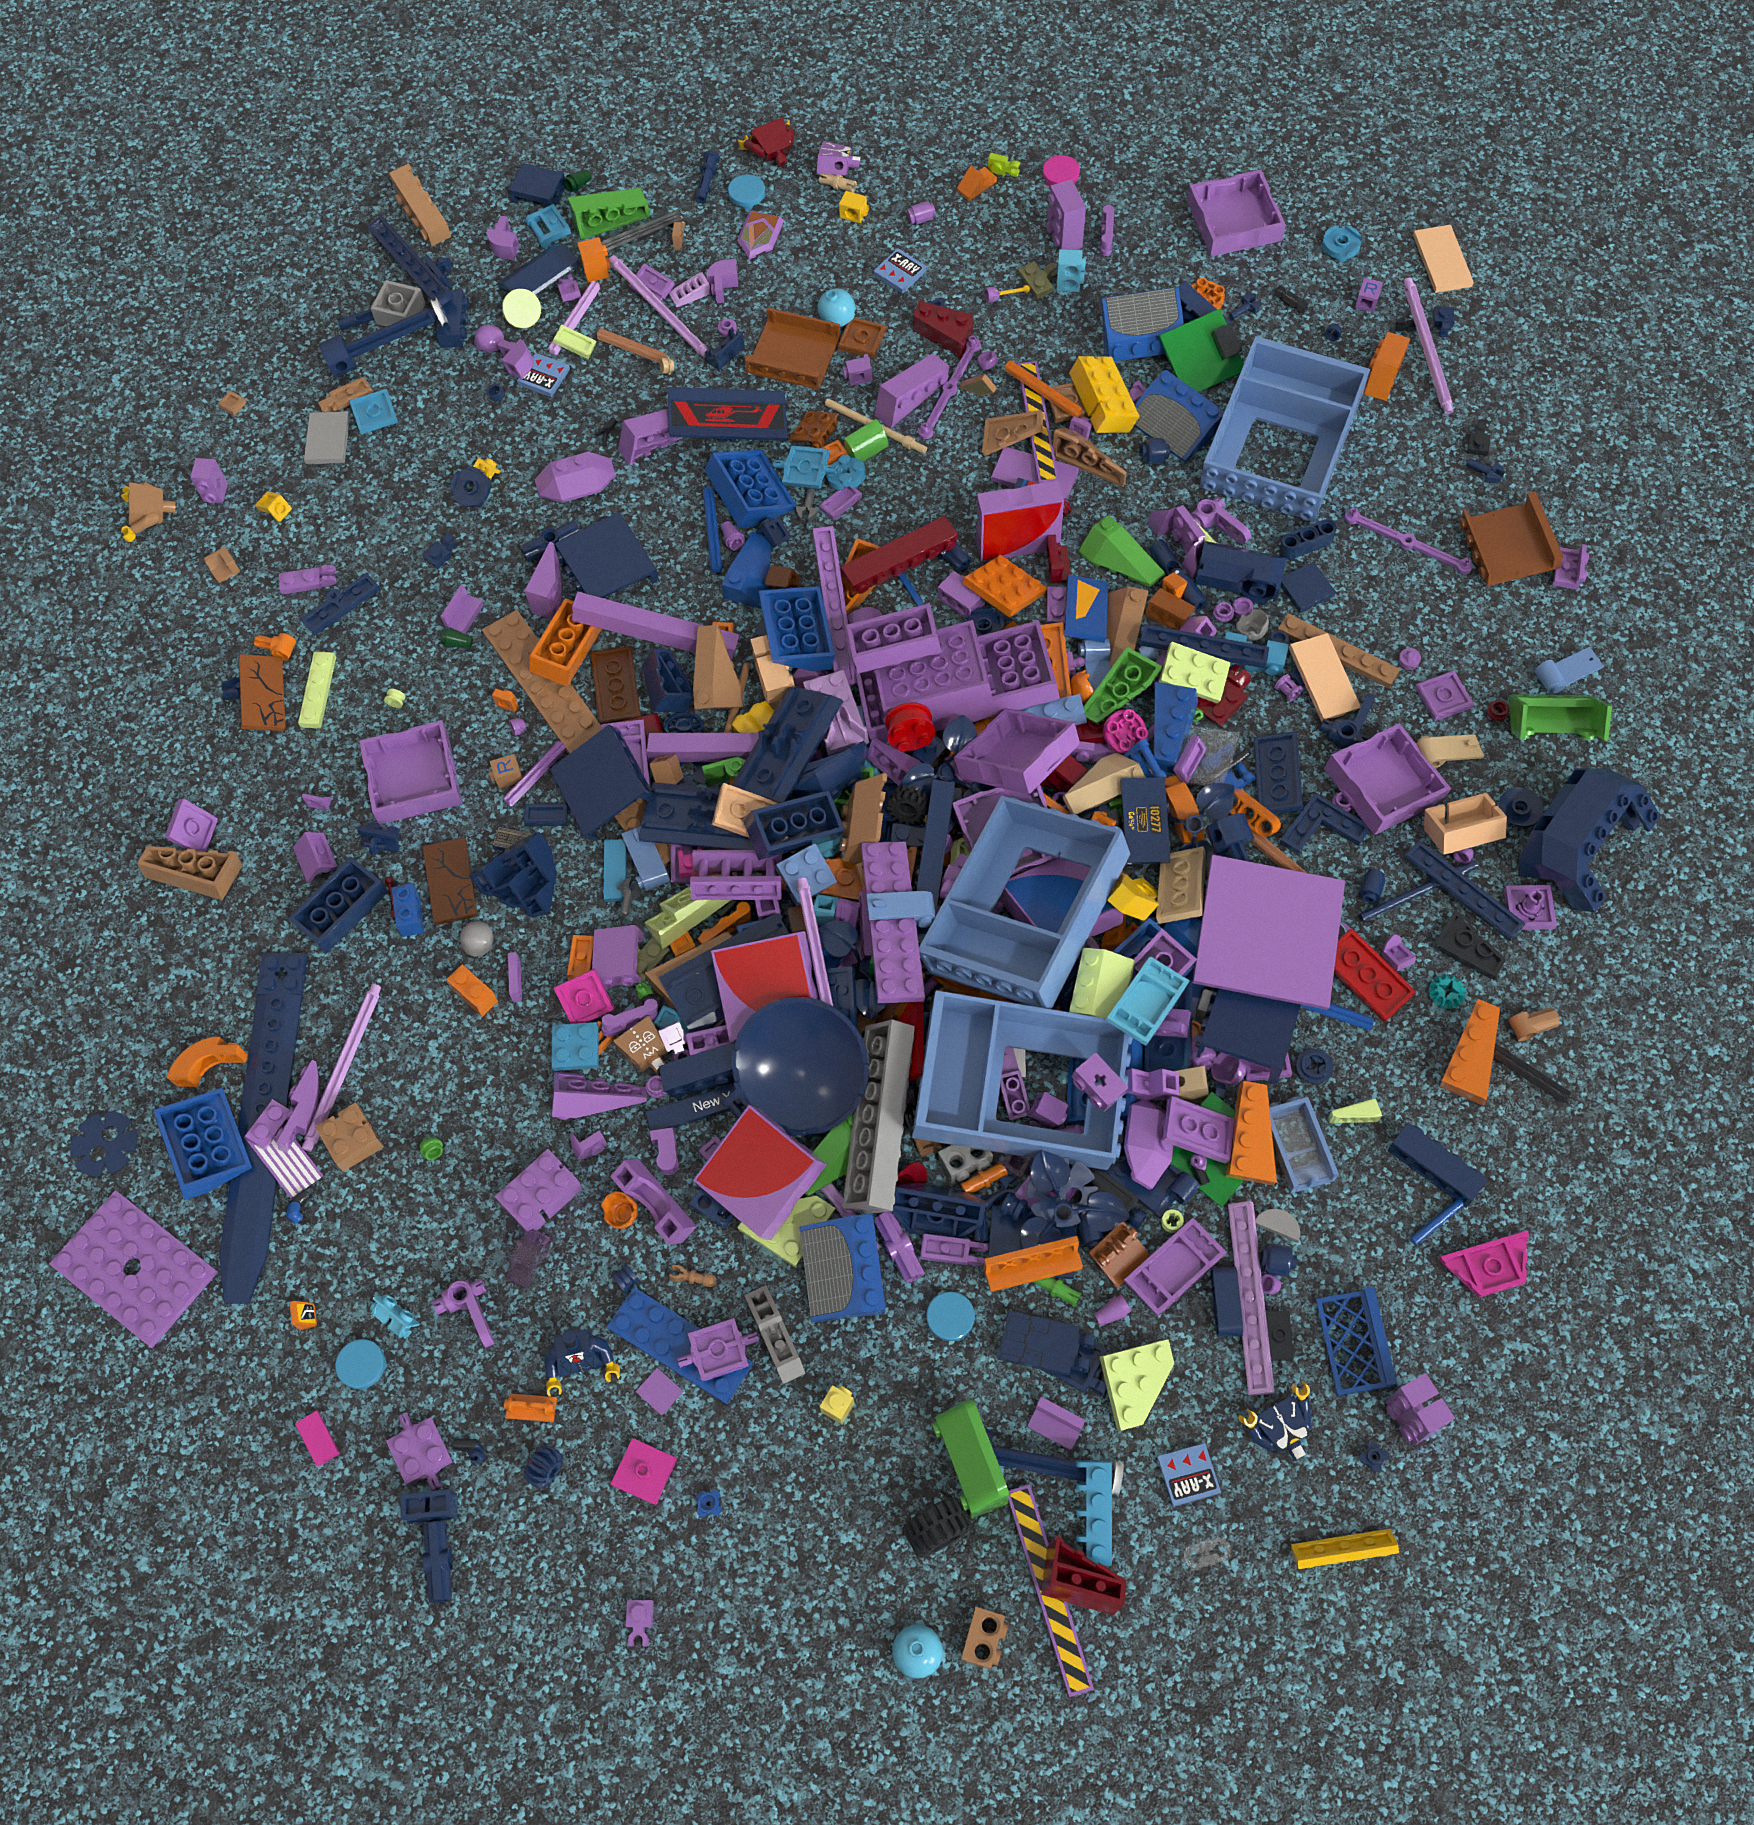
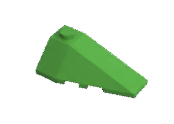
(1115, 548)
(1123, 682)

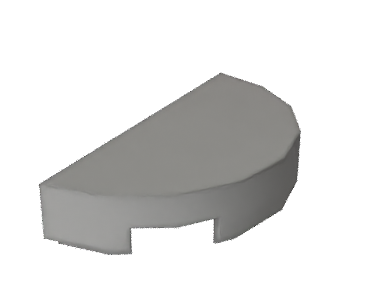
(1280, 1223)

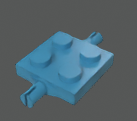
(805, 467)

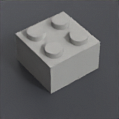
(396, 303)

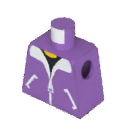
(836, 159)

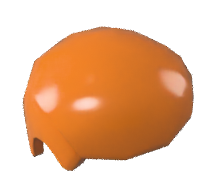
(1080, 685)
(619, 1210)

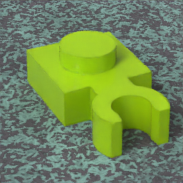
(1000, 165)

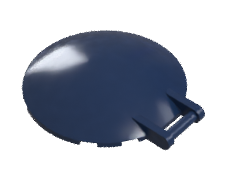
(799, 1065)

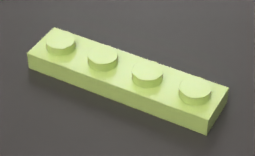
(317, 690)

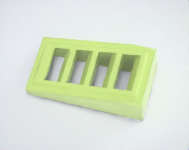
(1357, 1113)

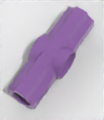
(899, 1247)

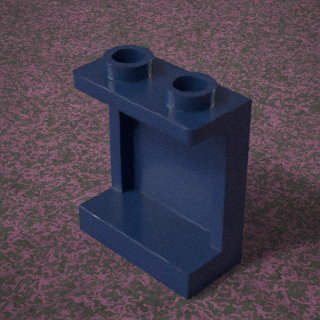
(537, 185)

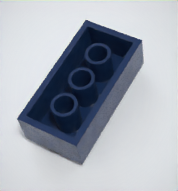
(793, 825)
(338, 905)

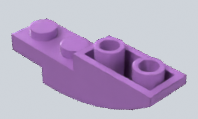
(1012, 1087)
(305, 1100)

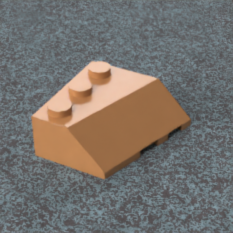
(862, 817)

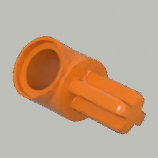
(278, 645)

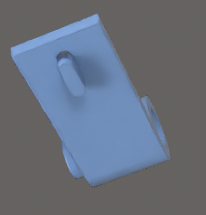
(1097, 660)
(1560, 674)
(647, 861)
(902, 905)

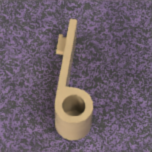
(1447, 748)

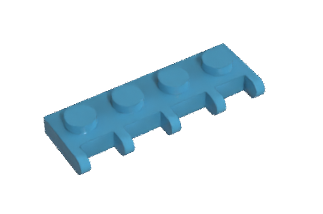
(1097, 1511)

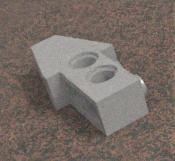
(775, 1334)

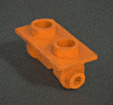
(530, 1407)

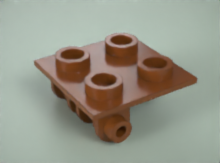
(815, 428)
(1119, 1253)

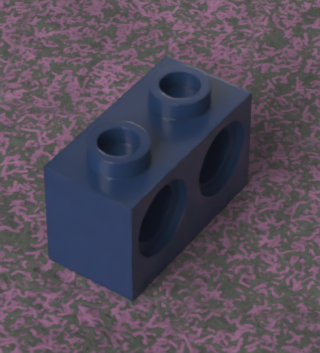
(428, 1506)

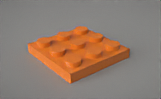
(1004, 585)

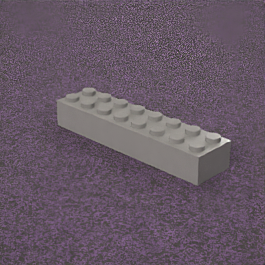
(879, 1120)

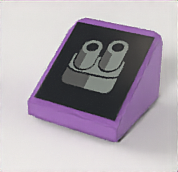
(317, 800)

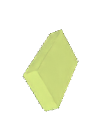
(574, 341)

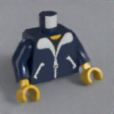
(1282, 1424)

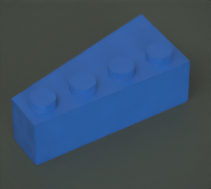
(1173, 720)

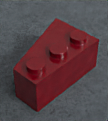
(1080, 1581)

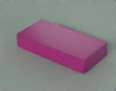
(317, 1438)

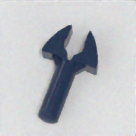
(1247, 306)
(1488, 470)
(1003, 1192)

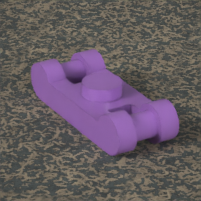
(1107, 230)
(628, 1018)

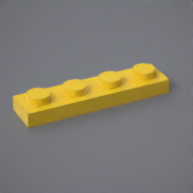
(1344, 1548)

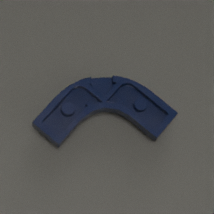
(914, 834)

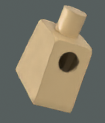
(1193, 1085)

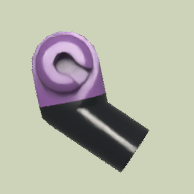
(1198, 1166)

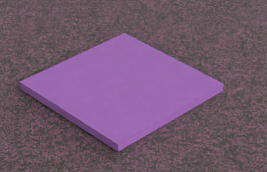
(1269, 932)

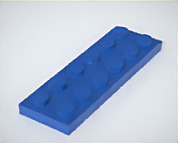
(665, 1338)

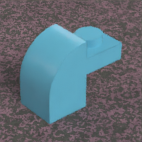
(825, 909)

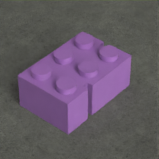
(1066, 216)
(540, 1186)
(1415, 1420)

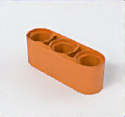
(1261, 814)

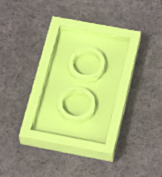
(1195, 670)

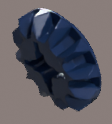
(1318, 1057)

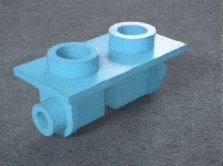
(386, 1308)

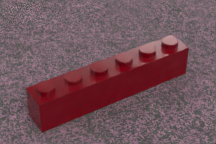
(898, 556)

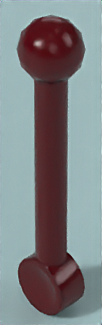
(389, 881)

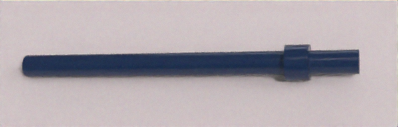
(1411, 894)

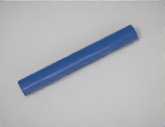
(1437, 1221)

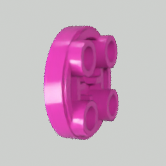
(1060, 169)
(1124, 730)

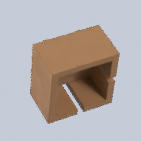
(348, 1137)

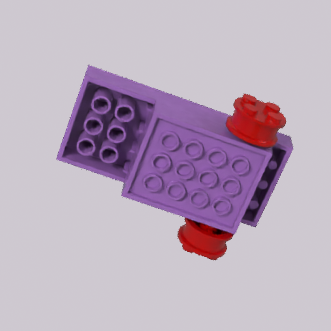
(968, 678)

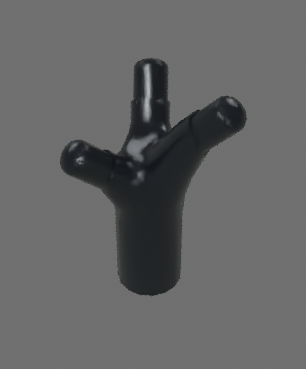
(605, 430)

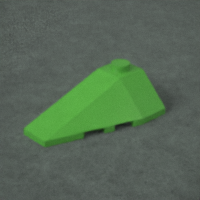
(835, 1152)

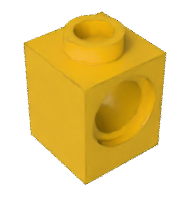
(853, 207)

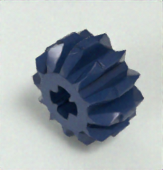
(543, 1466)

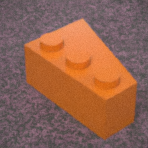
(1386, 365)

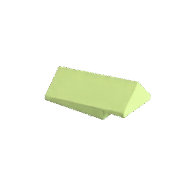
(680, 916)

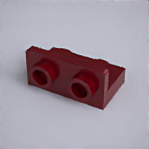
(1057, 560)

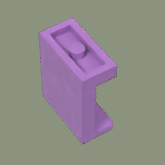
(616, 955)

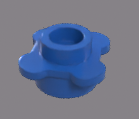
(703, 1498)

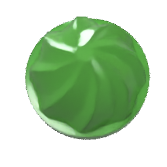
(431, 1148)

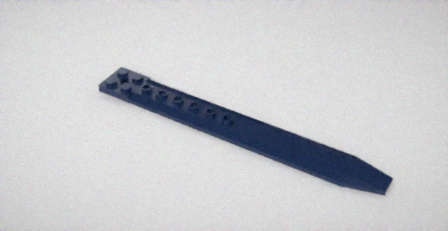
(267, 1078)

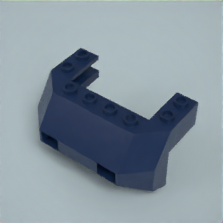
(1578, 826)

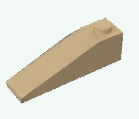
(1101, 783)

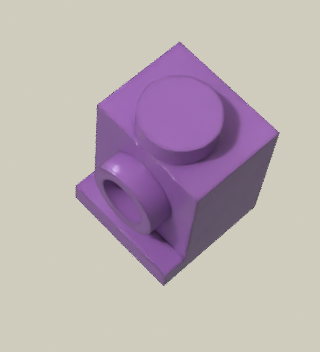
(858, 371)

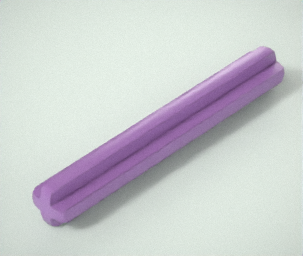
(534, 773)

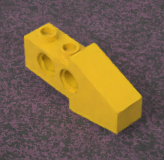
(1134, 897)

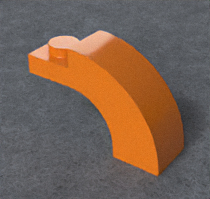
(1181, 806)
(201, 1056)

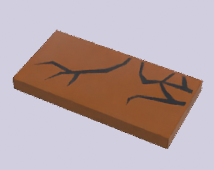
(261, 692)

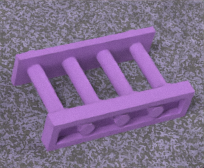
(734, 887)

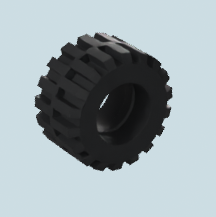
(937, 1527)

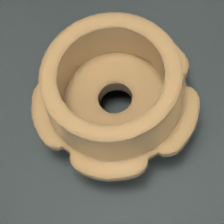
(666, 365)

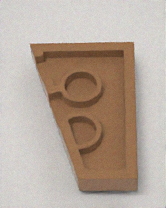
(1009, 429)

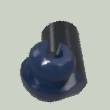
(472, 1447)

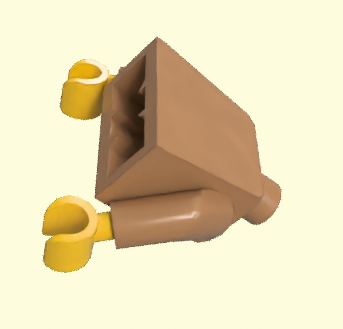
(145, 508)

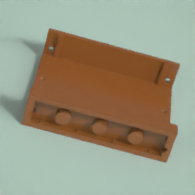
(794, 349)
(1512, 542)

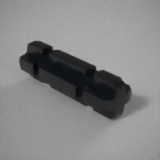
(1291, 299)
(1409, 325)

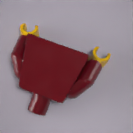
(770, 141)

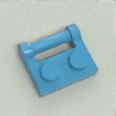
(552, 221)

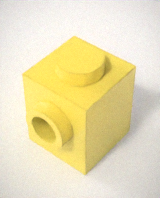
(837, 1404)

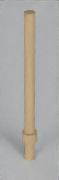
(907, 441)

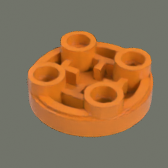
(1210, 291)

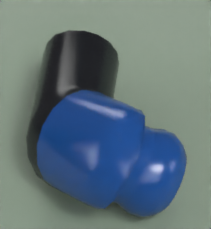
(294, 1206)

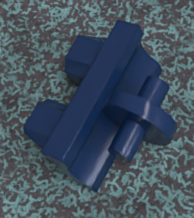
(442, 266)
(378, 839)

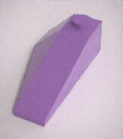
(1167, 952)
(581, 1097)

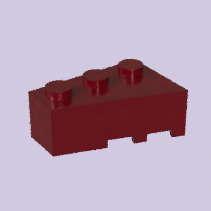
(944, 326)
(1065, 775)

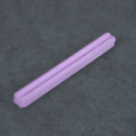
(577, 312)

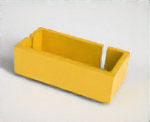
(1104, 394)

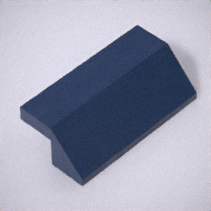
(541, 270)

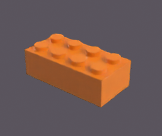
(562, 646)

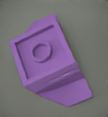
(1183, 530)

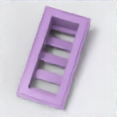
(701, 290)

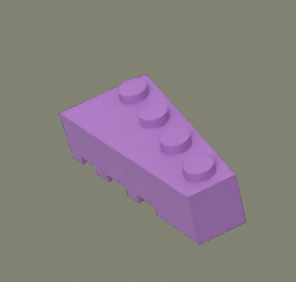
(909, 389)

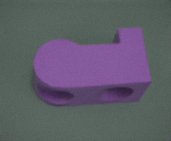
(668, 1156)

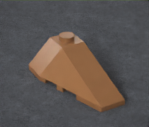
(1081, 453)
(1124, 619)
(714, 673)

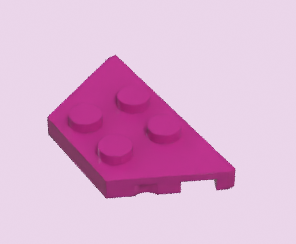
(1491, 1265)

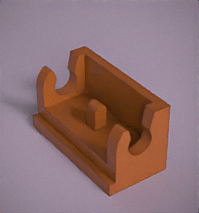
(1169, 609)

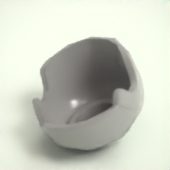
(1253, 625)
(476, 938)

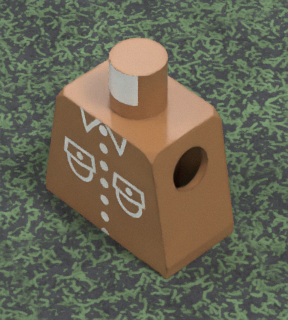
(642, 1046)

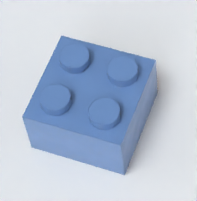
(805, 864)

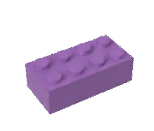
(893, 638)

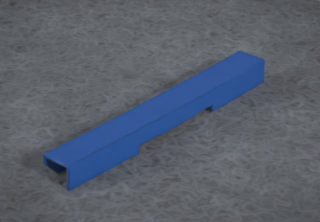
(906, 583)

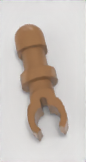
(684, 1275)

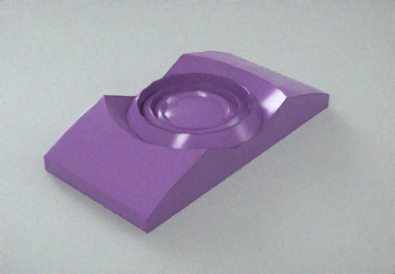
(636, 740)
(1175, 1267)

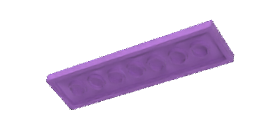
(892, 940)

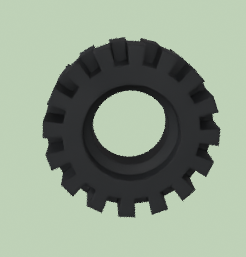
(910, 796)

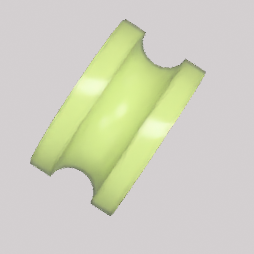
(394, 698)
(1168, 1228)

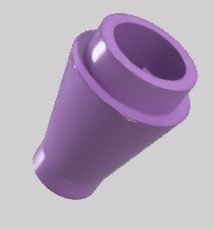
(733, 537)
(1113, 1310)

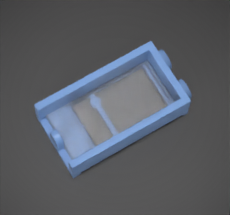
(1301, 1145)

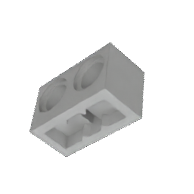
(969, 1162)

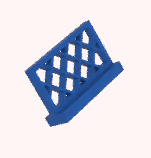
(1377, 1337)

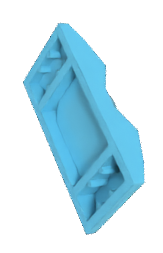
(1147, 1001)

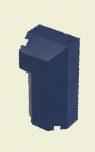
(1241, 570)

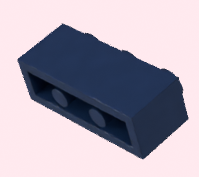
(454, 332)

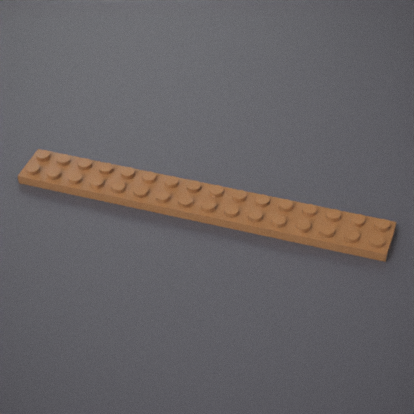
(556, 703)

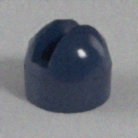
(1336, 334)
(491, 392)
(1138, 1218)

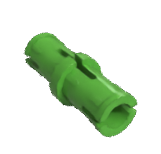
(1060, 1290)

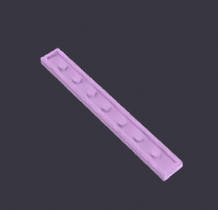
(1255, 1329)

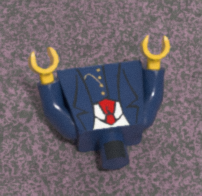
(577, 1353)

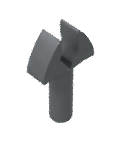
(813, 512)
(629, 893)

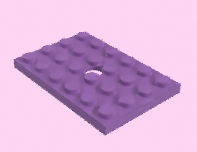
(141, 1302)

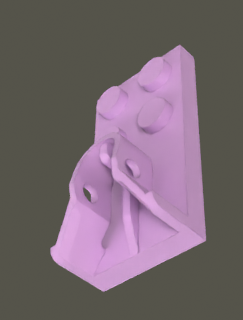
(847, 725)

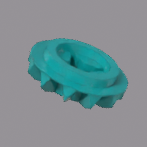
(1437, 993)

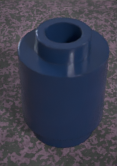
(1372, 886)
(1089, 1236)

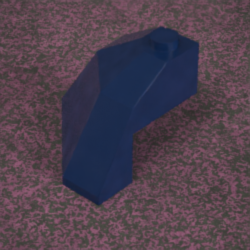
(520, 876)

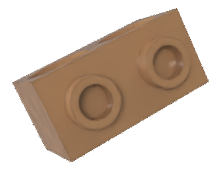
(978, 1637)

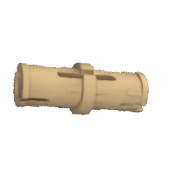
(838, 182)

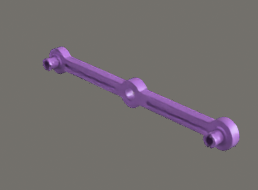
(926, 429)
(1463, 566)

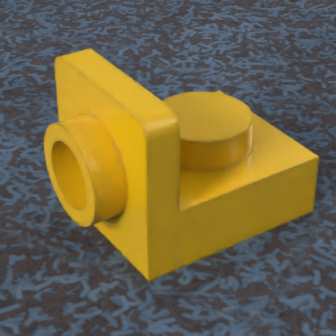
(487, 466)
(273, 504)

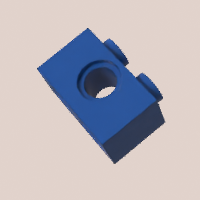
(407, 910)

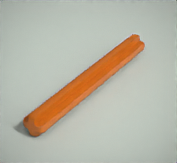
(1043, 389)

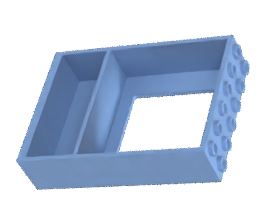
(1292, 392)
(1006, 954)
(965, 1072)

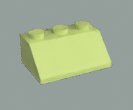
(1100, 982)

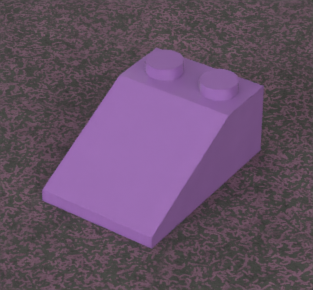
(545, 585)

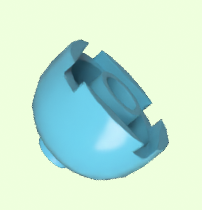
(836, 306)
(917, 1651)

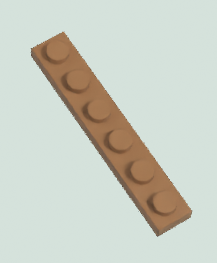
(1348, 654)

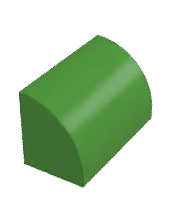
(866, 441)

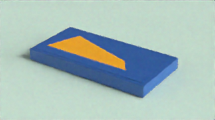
(1086, 608)

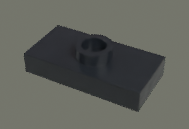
(1280, 1335)

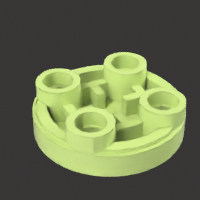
(521, 308)

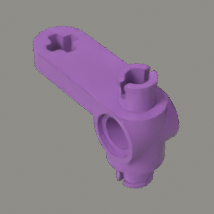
(1221, 518)
(449, 1302)

